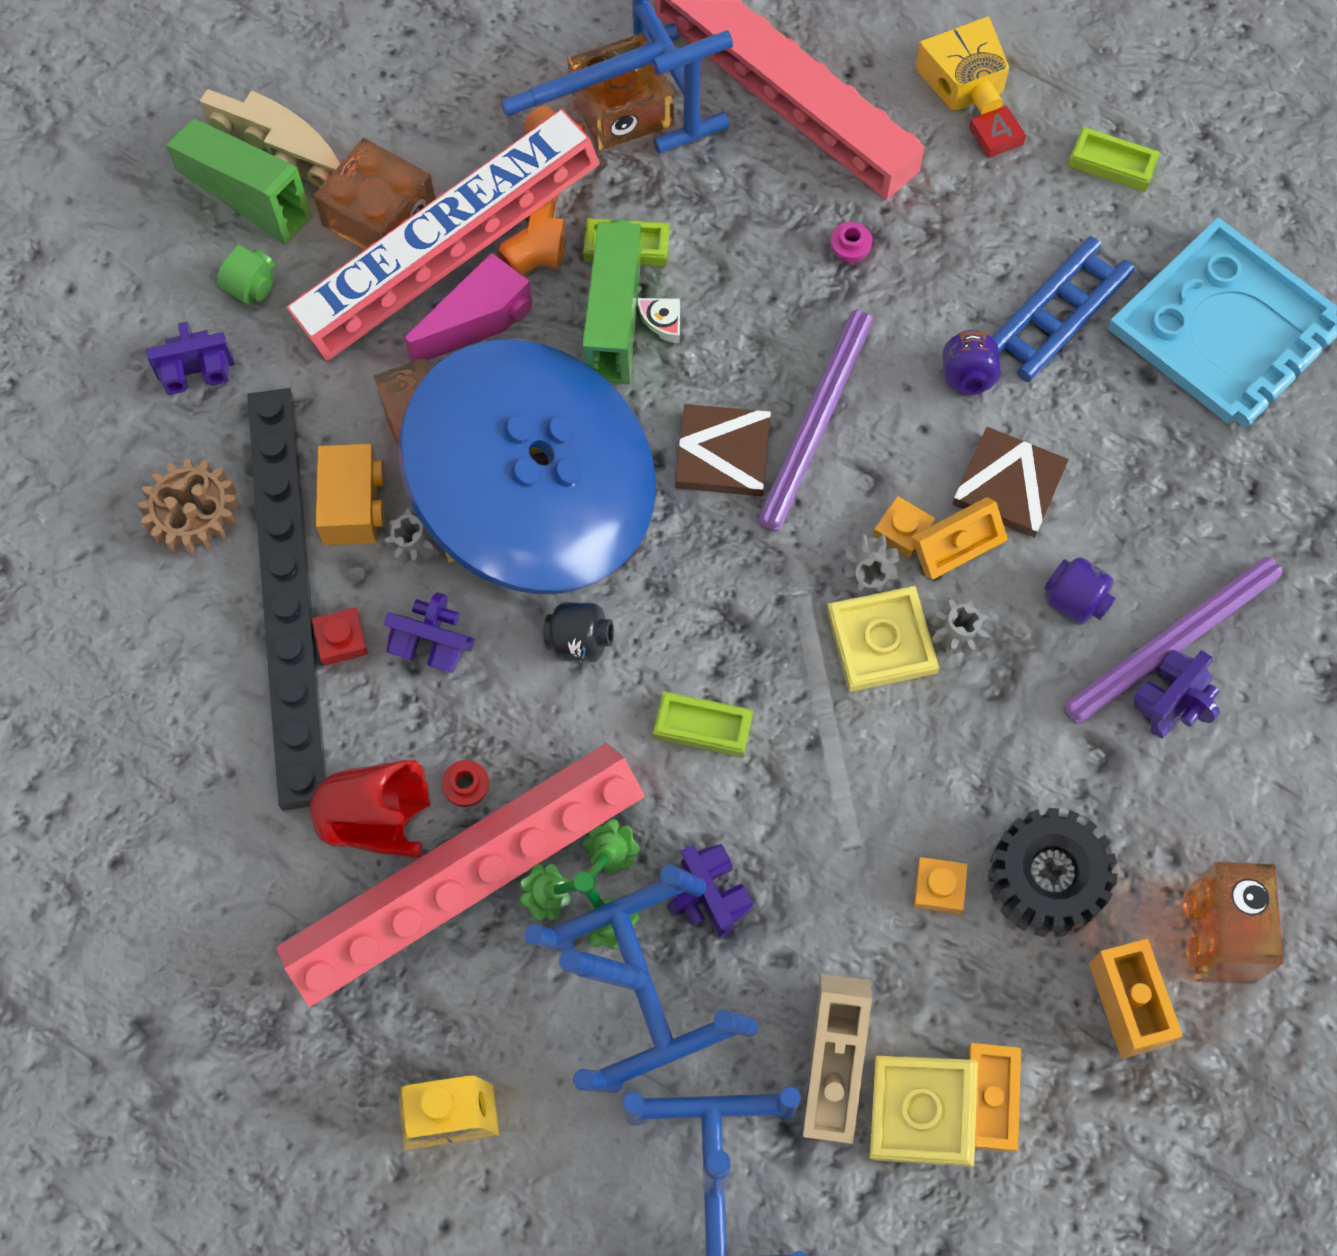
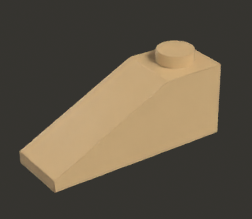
(837, 1058)

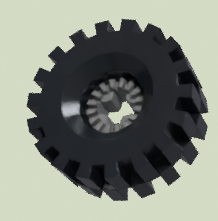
(1067, 847)

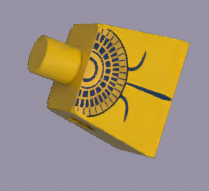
(965, 66)
(447, 1112)

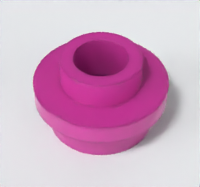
(851, 251)

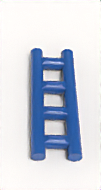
(1059, 284)

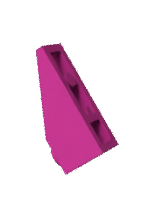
(475, 310)

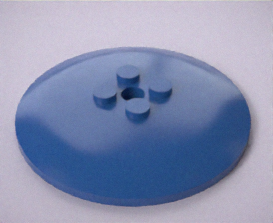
(491, 502)

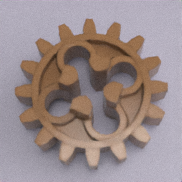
(183, 483)

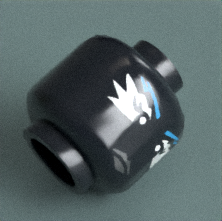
(578, 632)

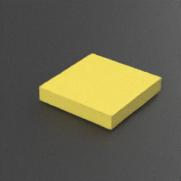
(882, 638)
(924, 1110)

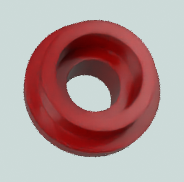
(469, 796)

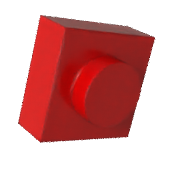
(339, 636)

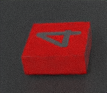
(997, 131)

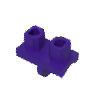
(190, 355)
(447, 645)
(1186, 699)
(721, 908)

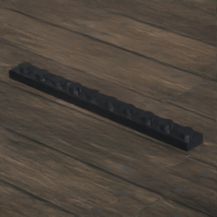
(286, 599)

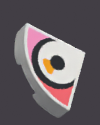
(661, 317)

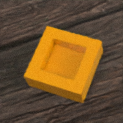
(901, 523)
(940, 885)

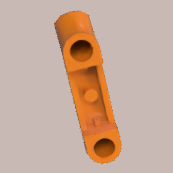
(544, 238)

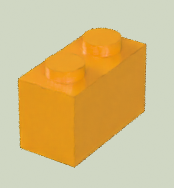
(348, 494)
(1135, 998)

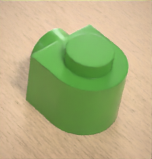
(246, 275)

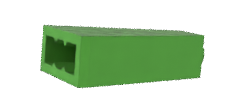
(243, 178)
(613, 300)

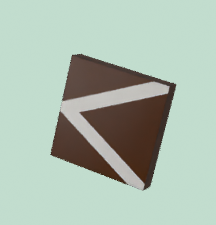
(722, 450)
(1013, 475)

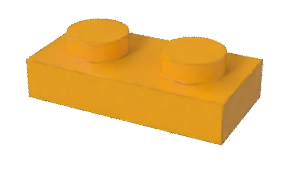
(959, 538)
(997, 1096)

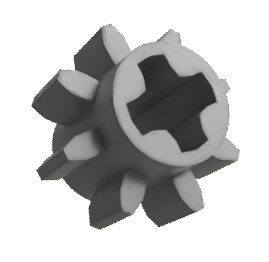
(411, 539)
(871, 562)
(959, 628)

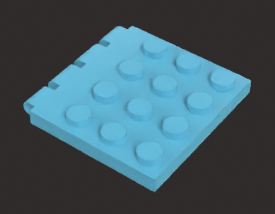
(1228, 324)

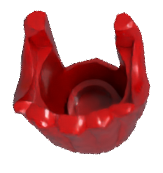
(371, 807)

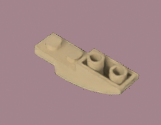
(276, 129)

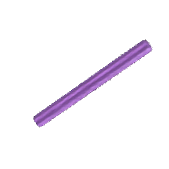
(815, 421)
(1175, 637)

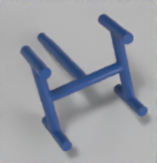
(661, 53)
(636, 977)
(715, 1160)

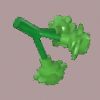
(547, 890)

